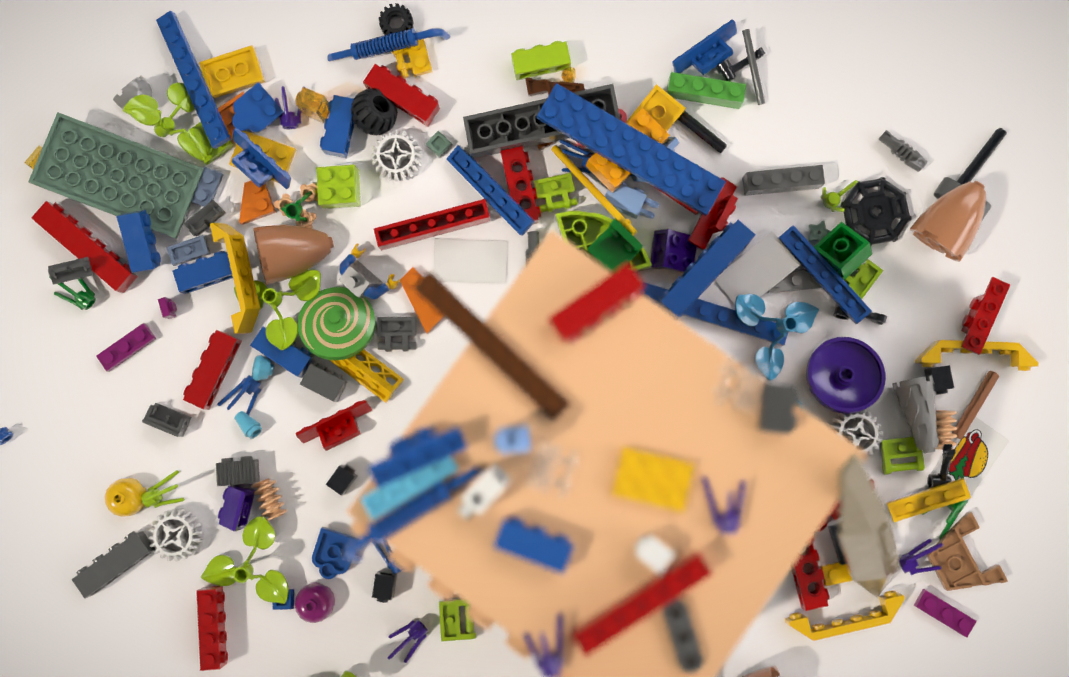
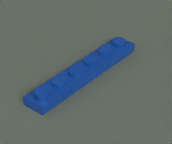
(490, 190)
(825, 275)

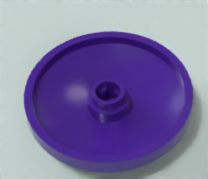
(845, 375)

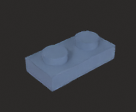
(207, 187)
(188, 250)

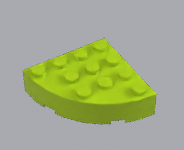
(584, 228)

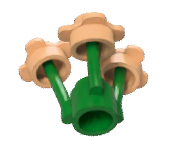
(294, 209)

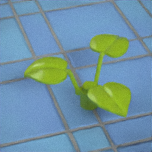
(144, 110)
(284, 331)
(221, 569)

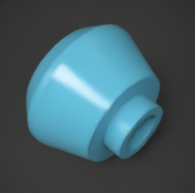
(261, 368)

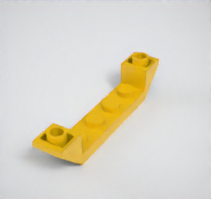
(242, 274)
(1019, 355)
(889, 603)

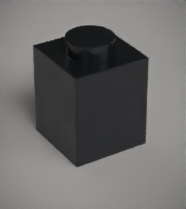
(942, 378)
(342, 479)
(384, 586)

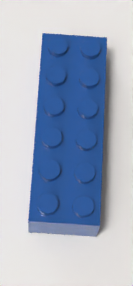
(705, 269)

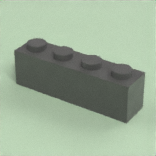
(783, 180)
(113, 564)

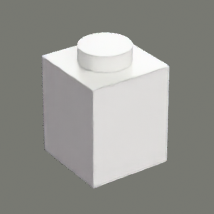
(653, 552)

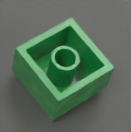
(844, 249)

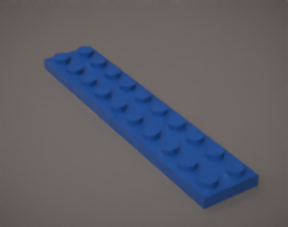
(631, 149)

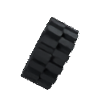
(392, 12)

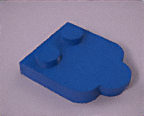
(255, 110)
(329, 552)

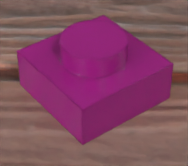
(167, 308)

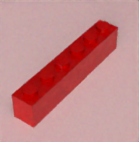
(432, 224)
(82, 245)
(641, 603)

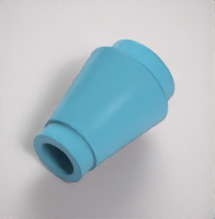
(248, 425)

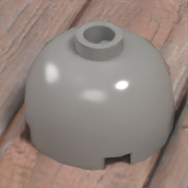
(136, 87)

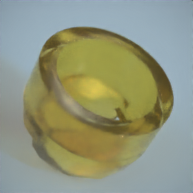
(569, 74)

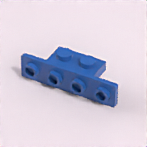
(708, 52)
(256, 163)
(415, 453)

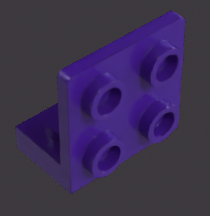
(672, 250)

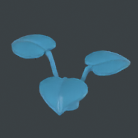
(798, 318)

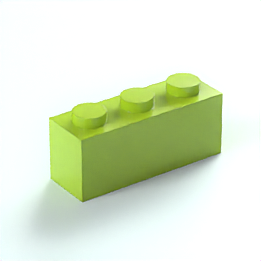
(540, 60)

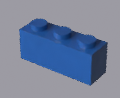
(338, 127)
(139, 240)
(203, 273)
(292, 358)
(534, 544)

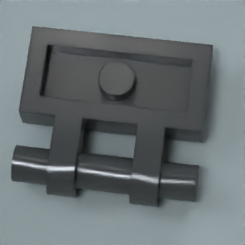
(396, 327)

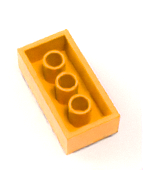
(613, 175)

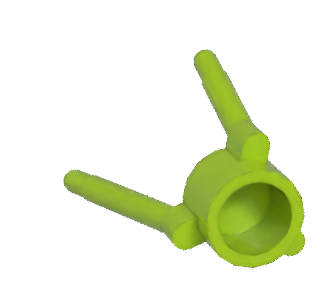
(833, 199)
(154, 495)

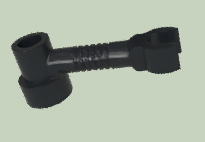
(728, 71)
(875, 317)
(942, 478)

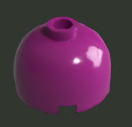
(314, 602)

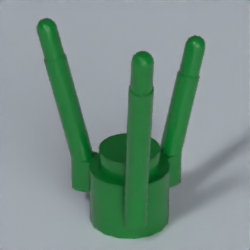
(83, 299)
(956, 508)

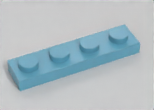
(400, 490)

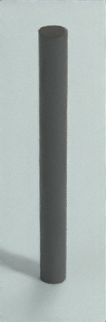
(753, 66)

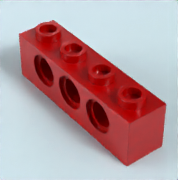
(514, 157)
(818, 597)

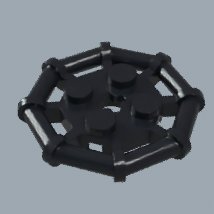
(881, 201)

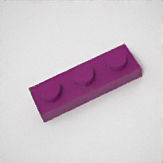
(126, 347)
(945, 613)

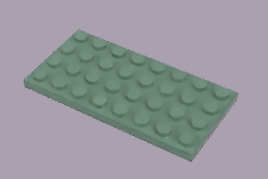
(115, 174)

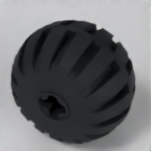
(373, 112)

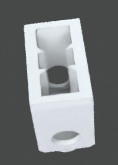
(488, 486)

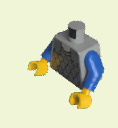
(361, 280)

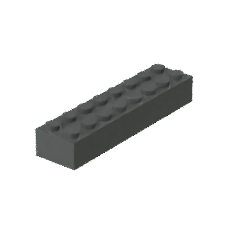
(518, 126)

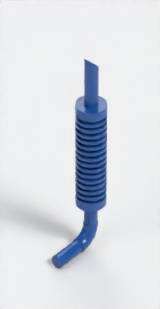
(387, 43)
(407, 513)

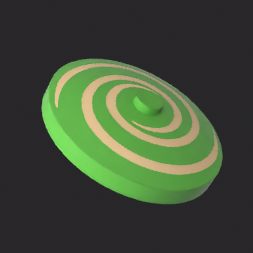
(336, 324)

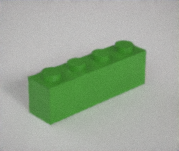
(706, 90)

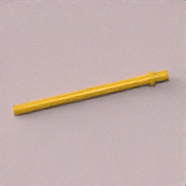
(594, 191)

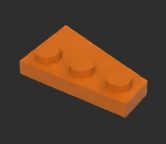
(426, 313)

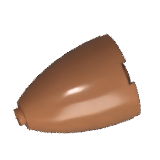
(952, 220)
(289, 250)

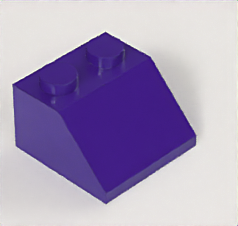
(236, 507)

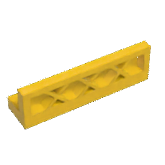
(371, 380)

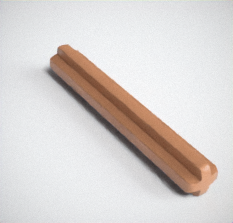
(975, 404)

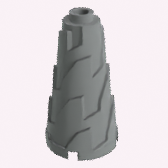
(918, 401)

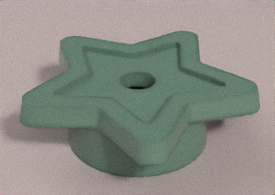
(814, 231)

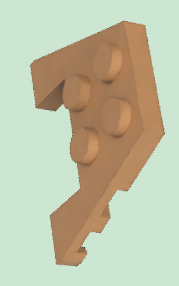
(956, 562)

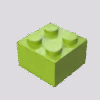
(338, 186)

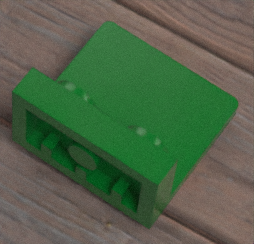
(615, 247)

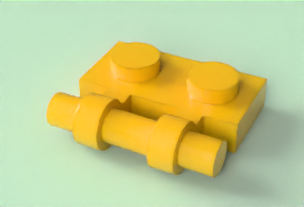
(418, 62)

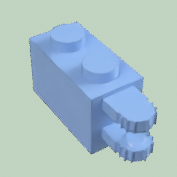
(630, 201)
(513, 439)

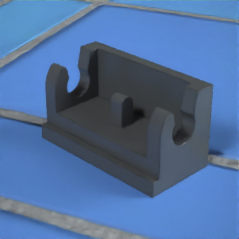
(167, 420)

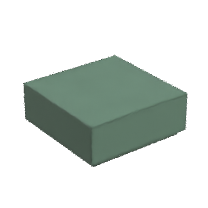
(438, 144)

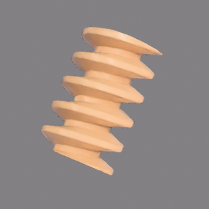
(944, 428)
(269, 499)

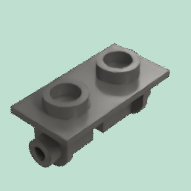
(204, 217)
(70, 270)

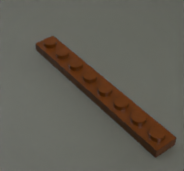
(491, 345)

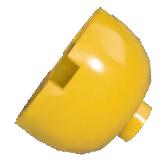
(124, 497)

